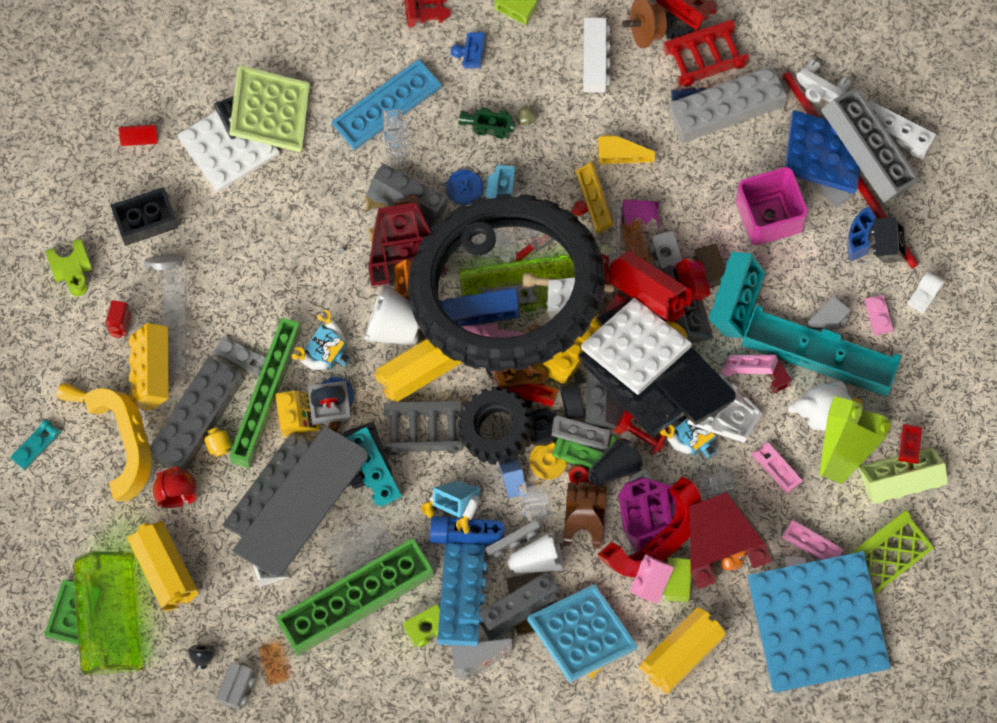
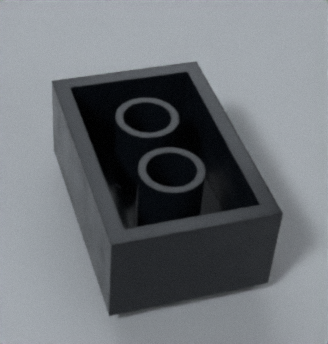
(144, 216)

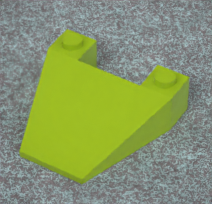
(847, 443)

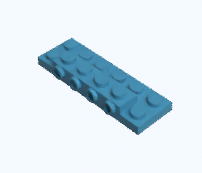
(461, 594)

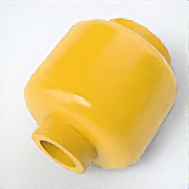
(218, 442)

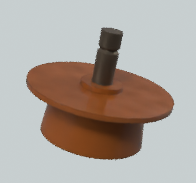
(646, 22)

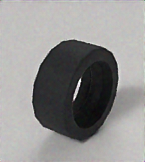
(571, 400)

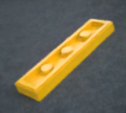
(594, 197)

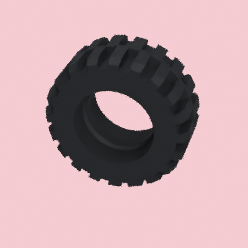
(479, 409)

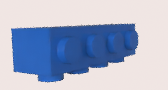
(482, 307)

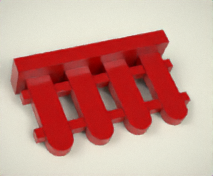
(689, 12)
(422, 14)

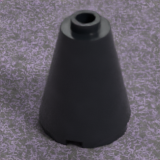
(615, 463)

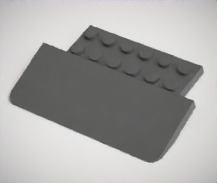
(292, 498)

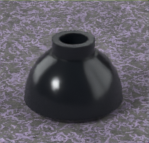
(201, 655)

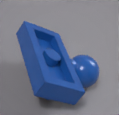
(473, 50)

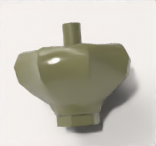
(527, 115)

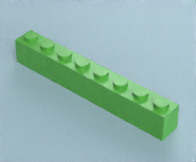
(264, 393)

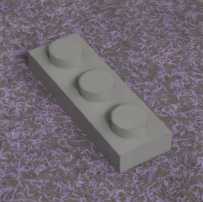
(580, 433)
(513, 540)

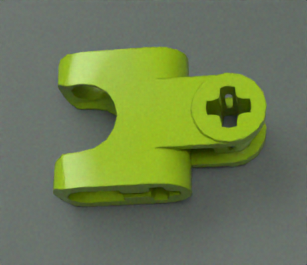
(71, 268)

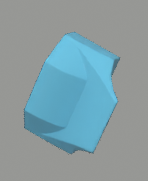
(500, 181)

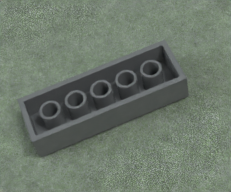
(195, 414)

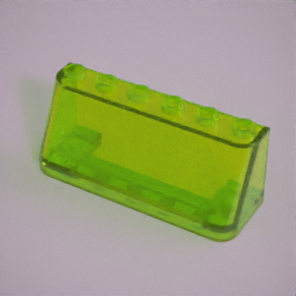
(511, 273)
(107, 613)

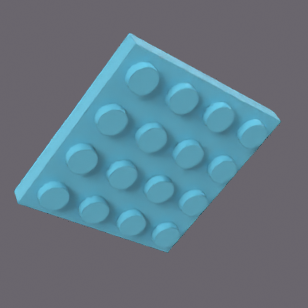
(582, 633)

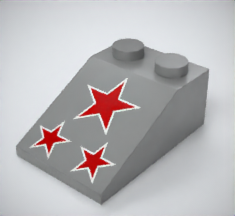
(474, 659)

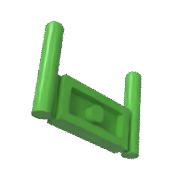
(576, 453)

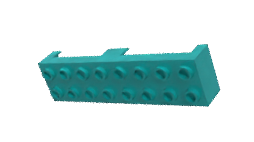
(821, 352)

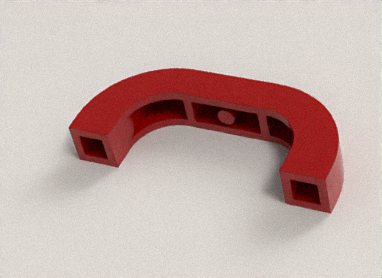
(665, 542)

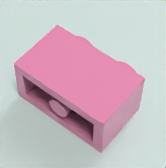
(651, 579)

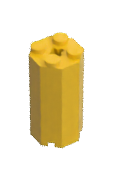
(412, 370)
(162, 565)
(682, 650)

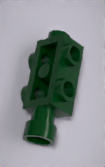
(493, 120)

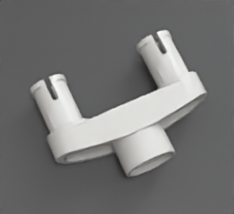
(818, 87)

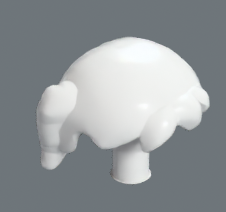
(817, 402)

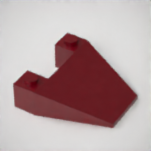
(395, 239)
(721, 531)

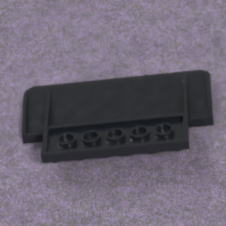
(684, 388)

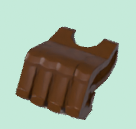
(512, 378)
(585, 511)

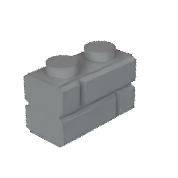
(235, 686)

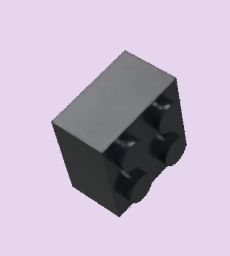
(889, 240)

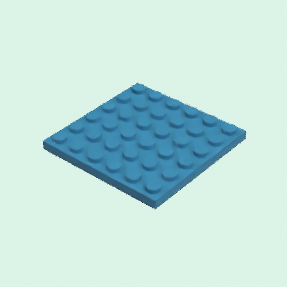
(818, 622)

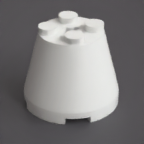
(392, 319)

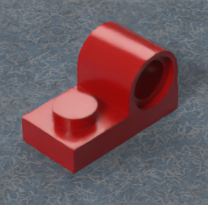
(910, 443)

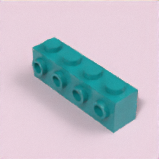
(375, 471)

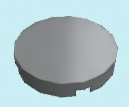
(163, 262)

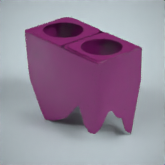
(643, 209)

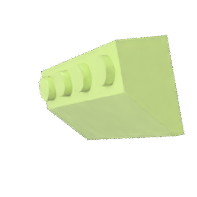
(897, 478)

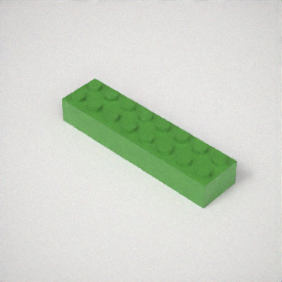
(354, 597)

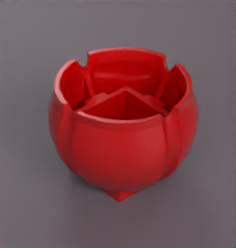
(174, 488)

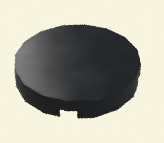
(543, 427)

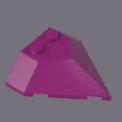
(645, 510)

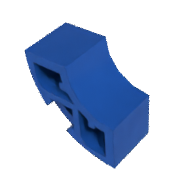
(860, 230)

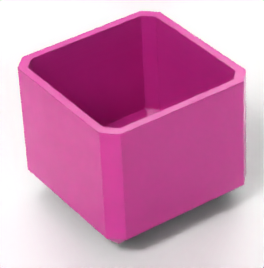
(772, 192)

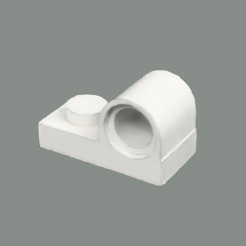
(926, 291)

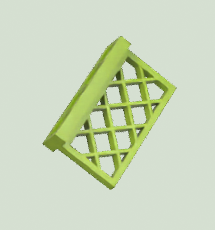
(882, 536)

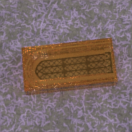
(273, 664)

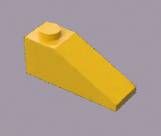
(618, 150)

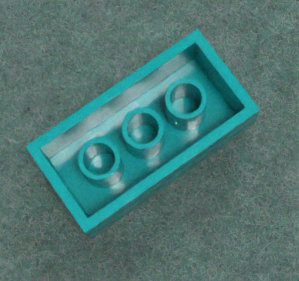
(737, 294)

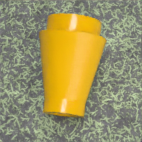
(70, 393)

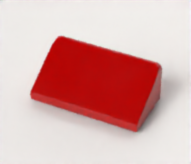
(138, 135)

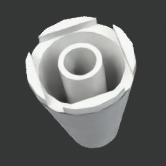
(538, 556)

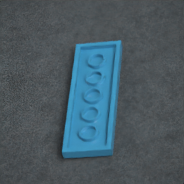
(400, 93)

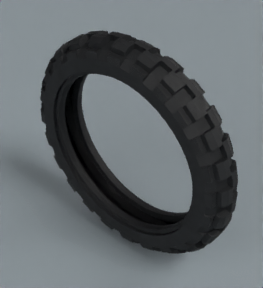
(520, 350)

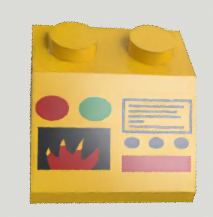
(295, 413)

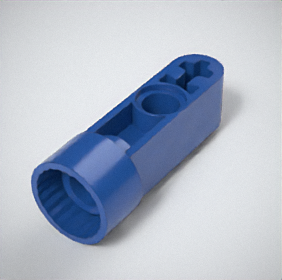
(444, 531)

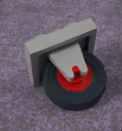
(329, 402)

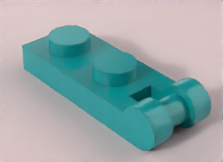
(35, 445)

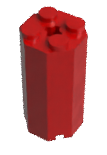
(650, 286)

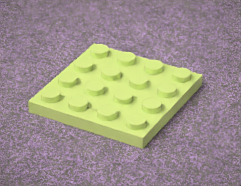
(269, 108)

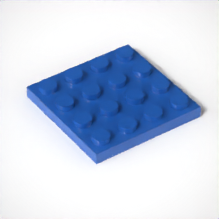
(819, 154)

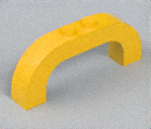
(133, 436)

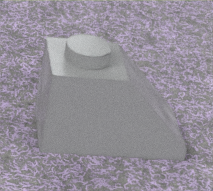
(830, 316)

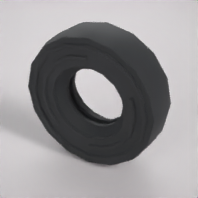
(478, 249)

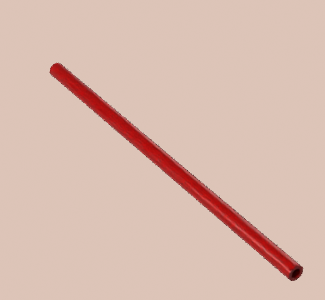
(862, 187)

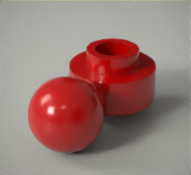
(576, 479)

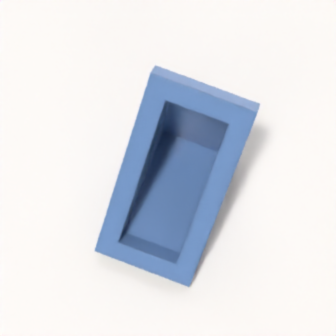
(512, 477)

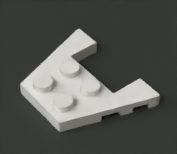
(735, 420)

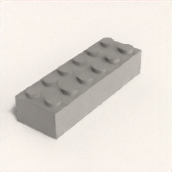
(727, 104)
(870, 144)

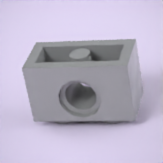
(665, 243)

